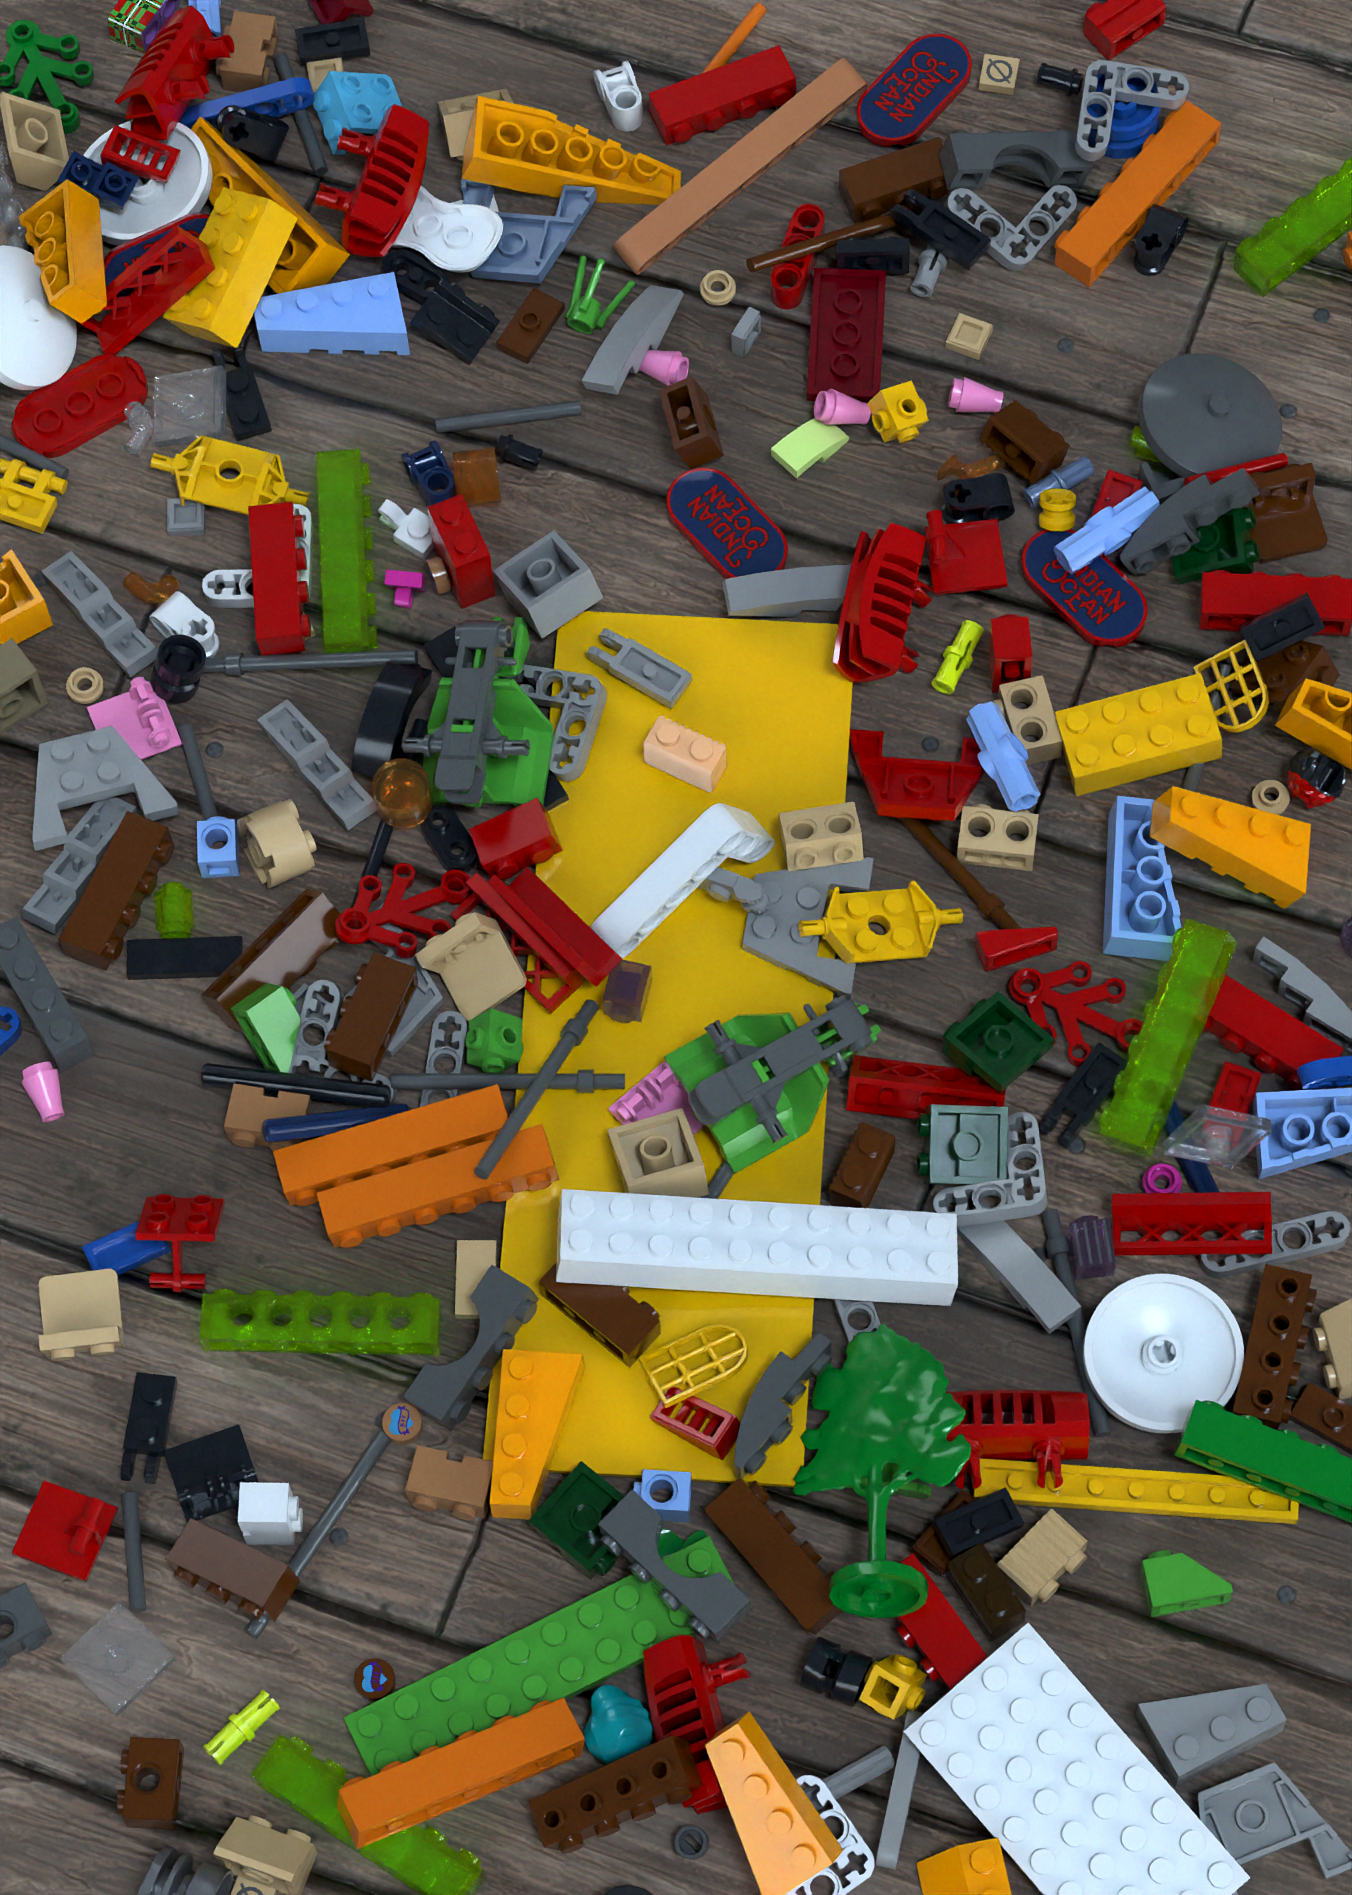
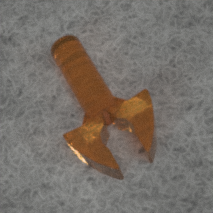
(972, 470)

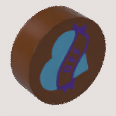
(375, 1679)

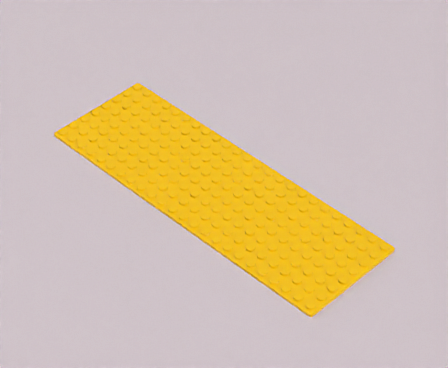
(786, 738)

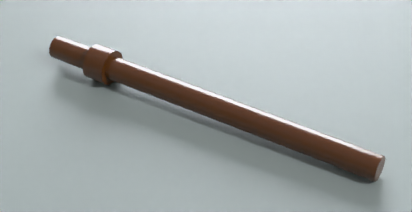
(822, 242)
(988, 903)

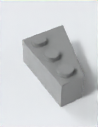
(1208, 1728)

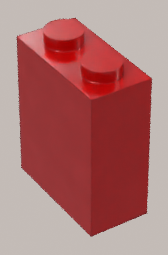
(462, 551)

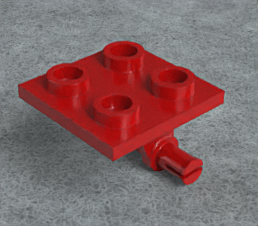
(964, 555)
(179, 1221)
(65, 1531)

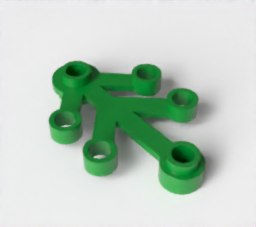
(42, 67)

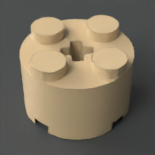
(277, 843)

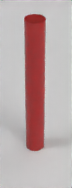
(1259, 465)

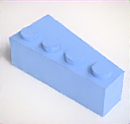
(335, 318)
(1138, 889)
(1304, 1127)

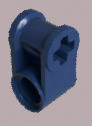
(430, 472)

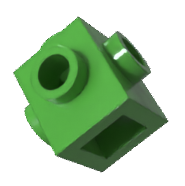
(494, 1041)

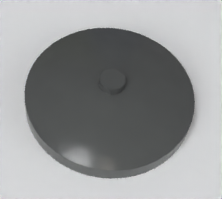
(1207, 414)

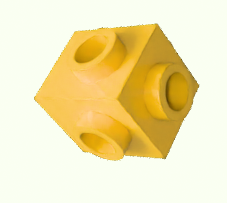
(898, 412)
(893, 1686)

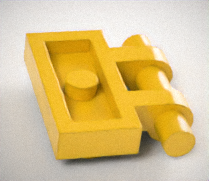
(24, 505)

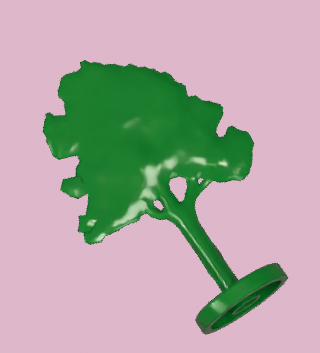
(883, 1410)

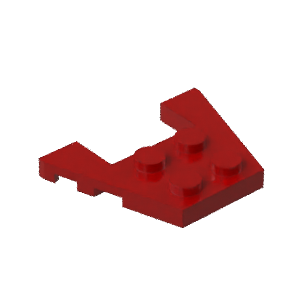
(915, 786)

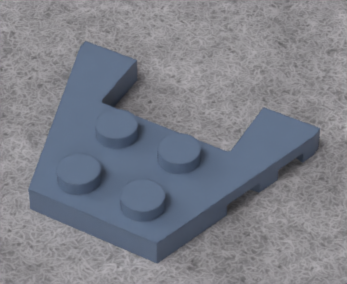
(529, 241)

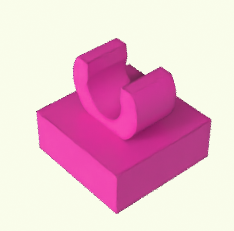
(405, 584)

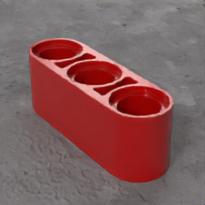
(799, 270)

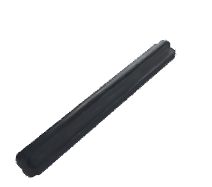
(317, 1087)

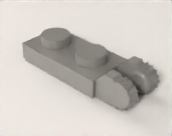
(641, 668)
(726, 884)

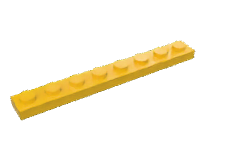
(1137, 1492)

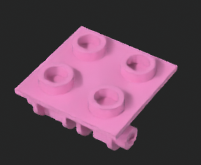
(139, 719)
(653, 1096)

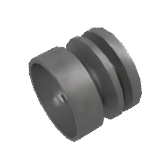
(174, 1876)

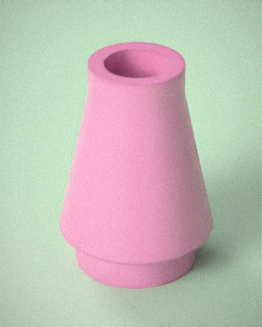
(665, 366)
(973, 397)
(837, 408)
(44, 1090)

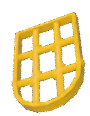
(1238, 676)
(688, 1375)

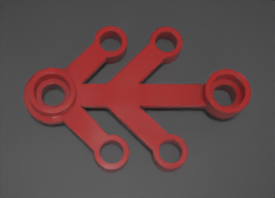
(399, 911)
(1072, 1006)

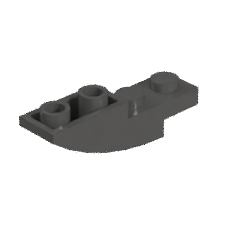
(1173, 524)
(767, 1415)

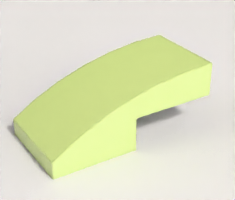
(807, 445)

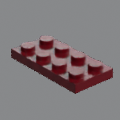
(846, 332)

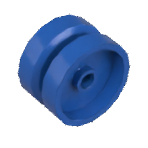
(1130, 122)

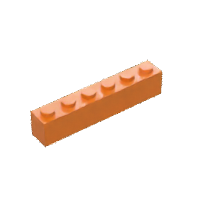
(1143, 181)
(389, 1143)
(434, 1188)
(459, 1772)

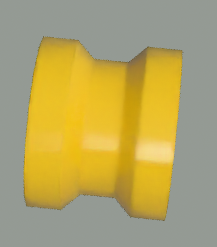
(1057, 509)

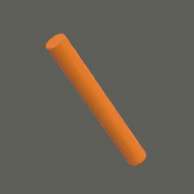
(737, 37)

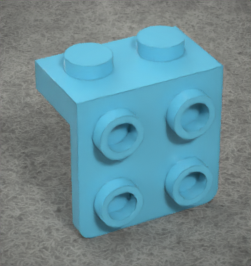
(353, 102)

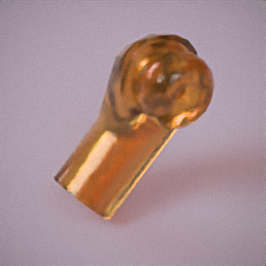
(153, 592)

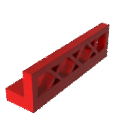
(152, 292)
(558, 925)
(533, 943)
(894, 1094)
(1192, 1216)

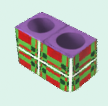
(138, 21)

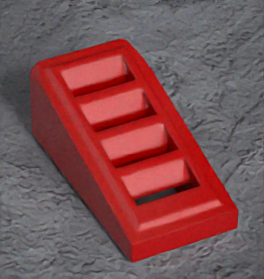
(122, 137)
(1011, 946)
(718, 1435)

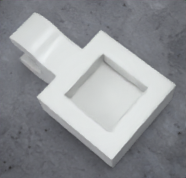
(411, 530)

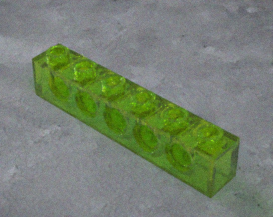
(419, 1337)

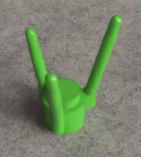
(585, 314)

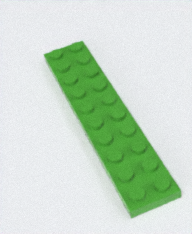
(536, 1664)

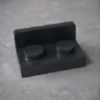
(874, 254)
(455, 320)

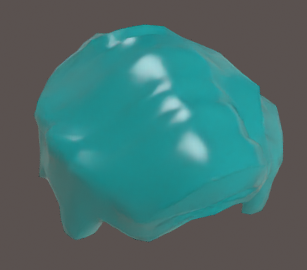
(616, 1725)

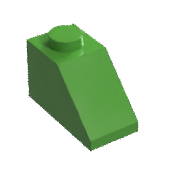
(270, 1025)
(1180, 1584)

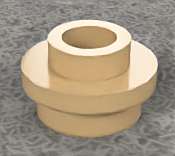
(717, 279)
(85, 676)
(1270, 786)

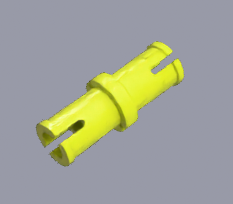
(957, 657)
(241, 1727)

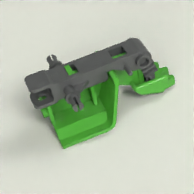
(483, 730)
(763, 1075)

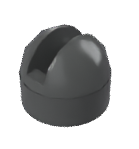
(686, 1849)

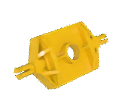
(199, 476)
(905, 913)

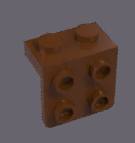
(1286, 513)
(1287, 670)

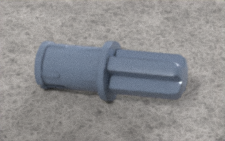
(1063, 478)

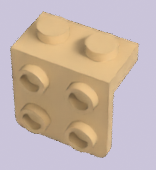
(474, 964)
(80, 1314)

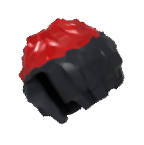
(1315, 778)

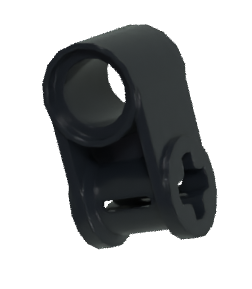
(257, 134)
(1158, 239)
(979, 499)

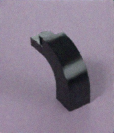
(387, 715)

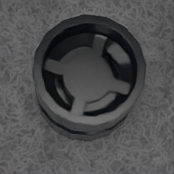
(178, 668)
(849, 1677)

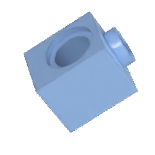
(222, 861)
(677, 1482)

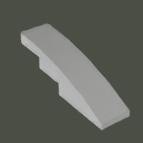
(630, 339)
(787, 591)
(100, 613)
(317, 764)
(74, 867)
(1304, 989)
(1020, 1271)

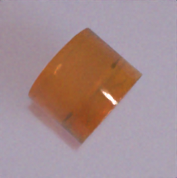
(477, 476)
(402, 793)

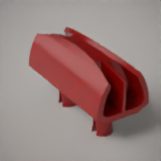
(172, 73)
(387, 183)
(878, 605)
(1024, 1428)
(686, 1704)

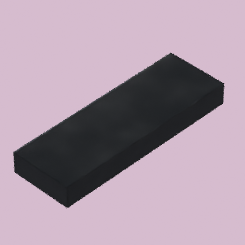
(181, 957)

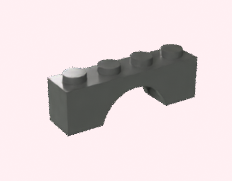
(1050, 155)
(41, 998)
(448, 1389)
(709, 1601)

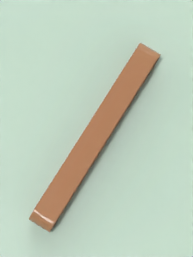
(740, 166)

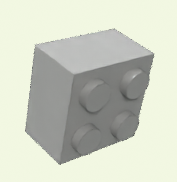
(548, 584)

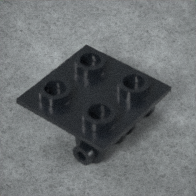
(210, 1472)

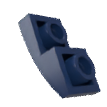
(104, 182)

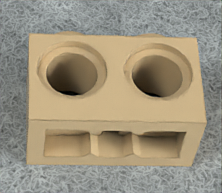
(1034, 720)
(821, 836)
(996, 847)

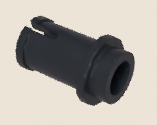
(1060, 79)
(518, 452)

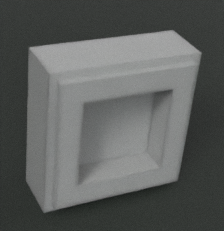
(746, 332)
(186, 519)

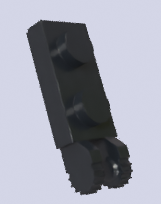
(941, 229)
(243, 397)
(1085, 1093)
(148, 1423)

